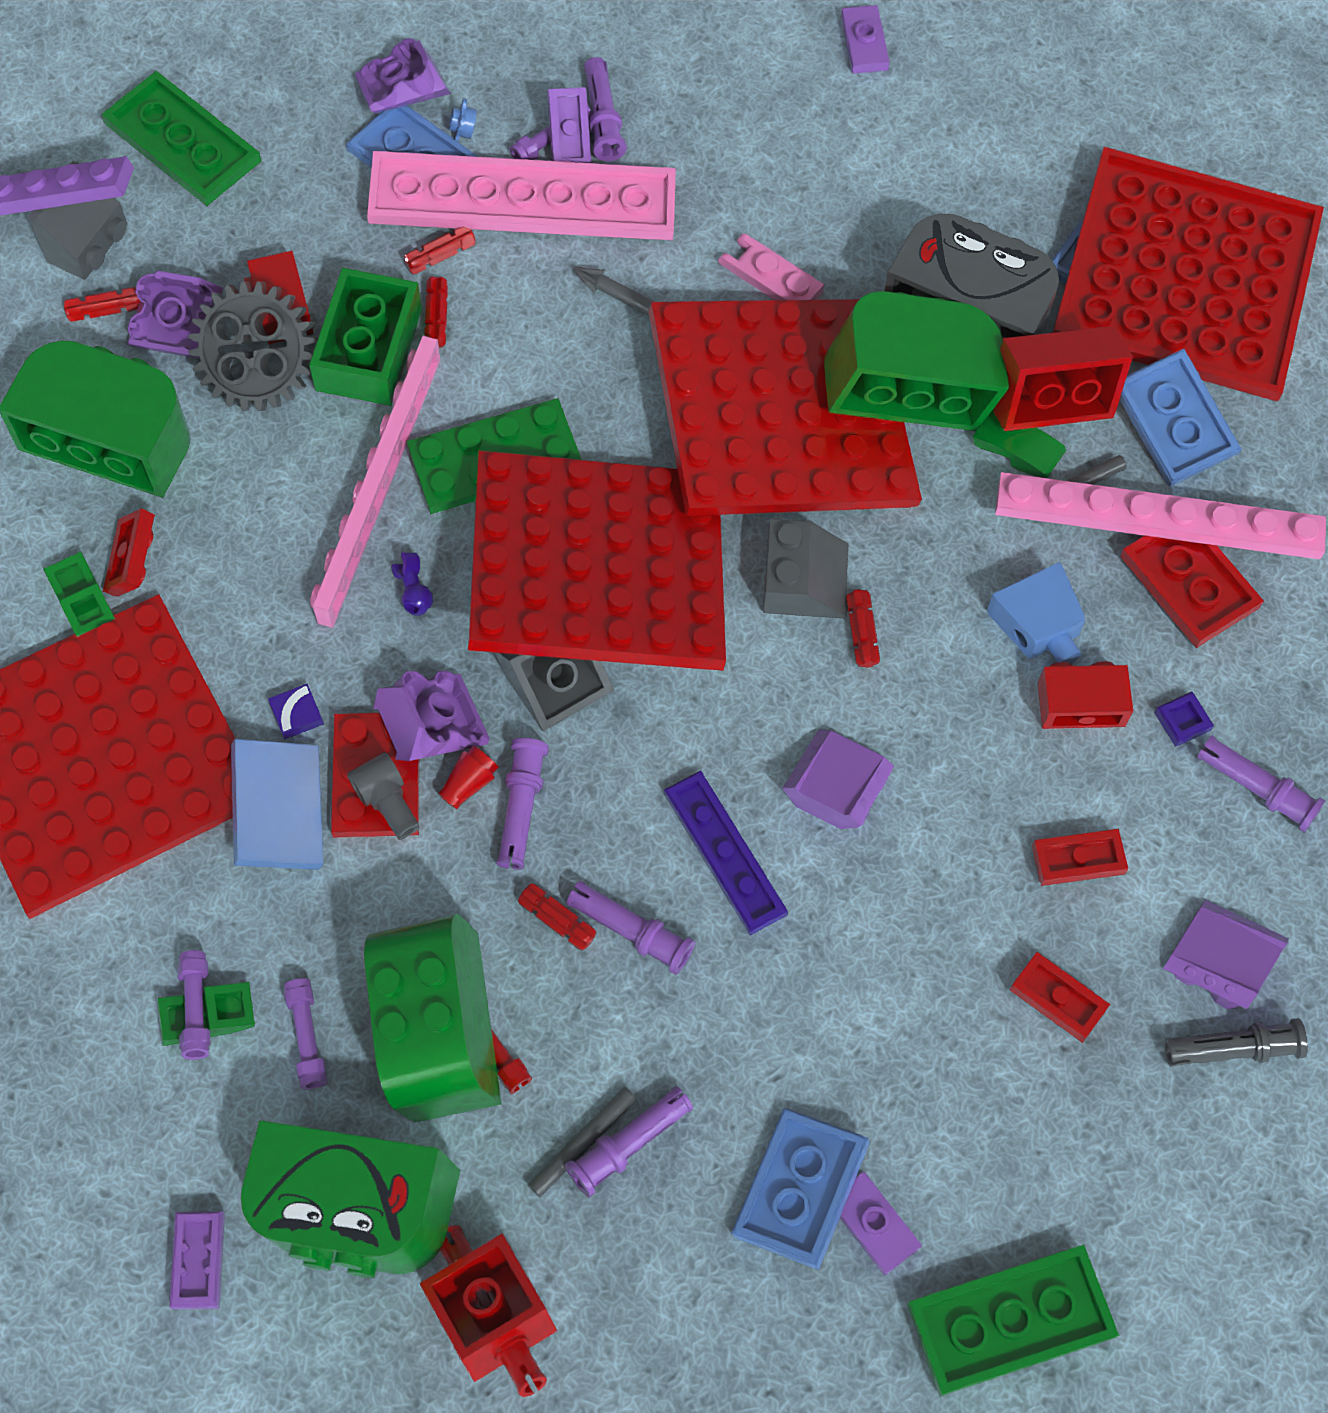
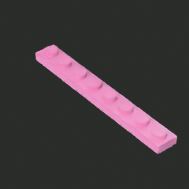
(371, 493)
(1161, 515)

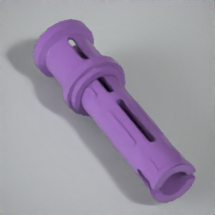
(604, 121)
(523, 783)
(1279, 794)
(649, 936)
(612, 1152)

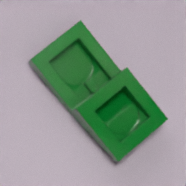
(1027, 449)
(78, 594)
(225, 1011)

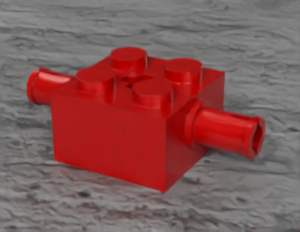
(489, 1309)

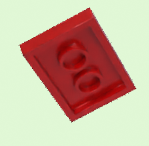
(1192, 585)
(356, 741)

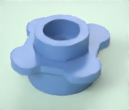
(462, 121)

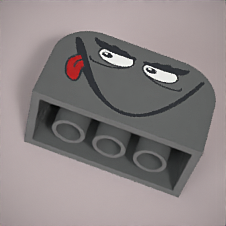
(977, 267)

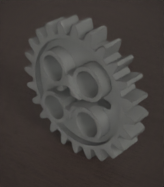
(249, 311)

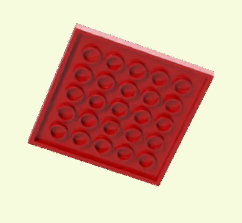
(1193, 269)
(755, 416)
(593, 564)
(106, 756)

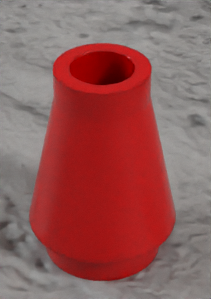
(468, 776)

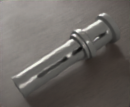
(1257, 1043)

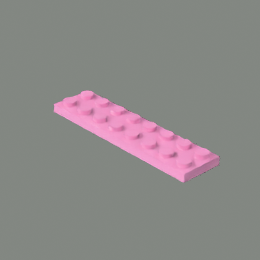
(522, 195)

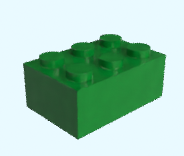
(366, 336)

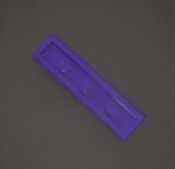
(725, 853)

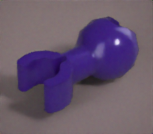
(416, 597)

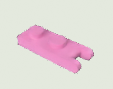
(771, 272)

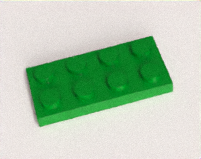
(181, 138)
(449, 458)
(1012, 1320)

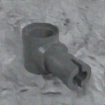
(380, 785)

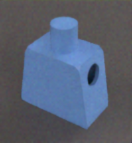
(1040, 614)

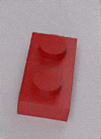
(129, 553)
(1079, 857)
(1059, 997)

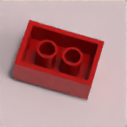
(1062, 378)

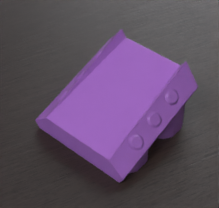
(401, 78)
(167, 312)
(430, 715)
(837, 780)
(1225, 955)

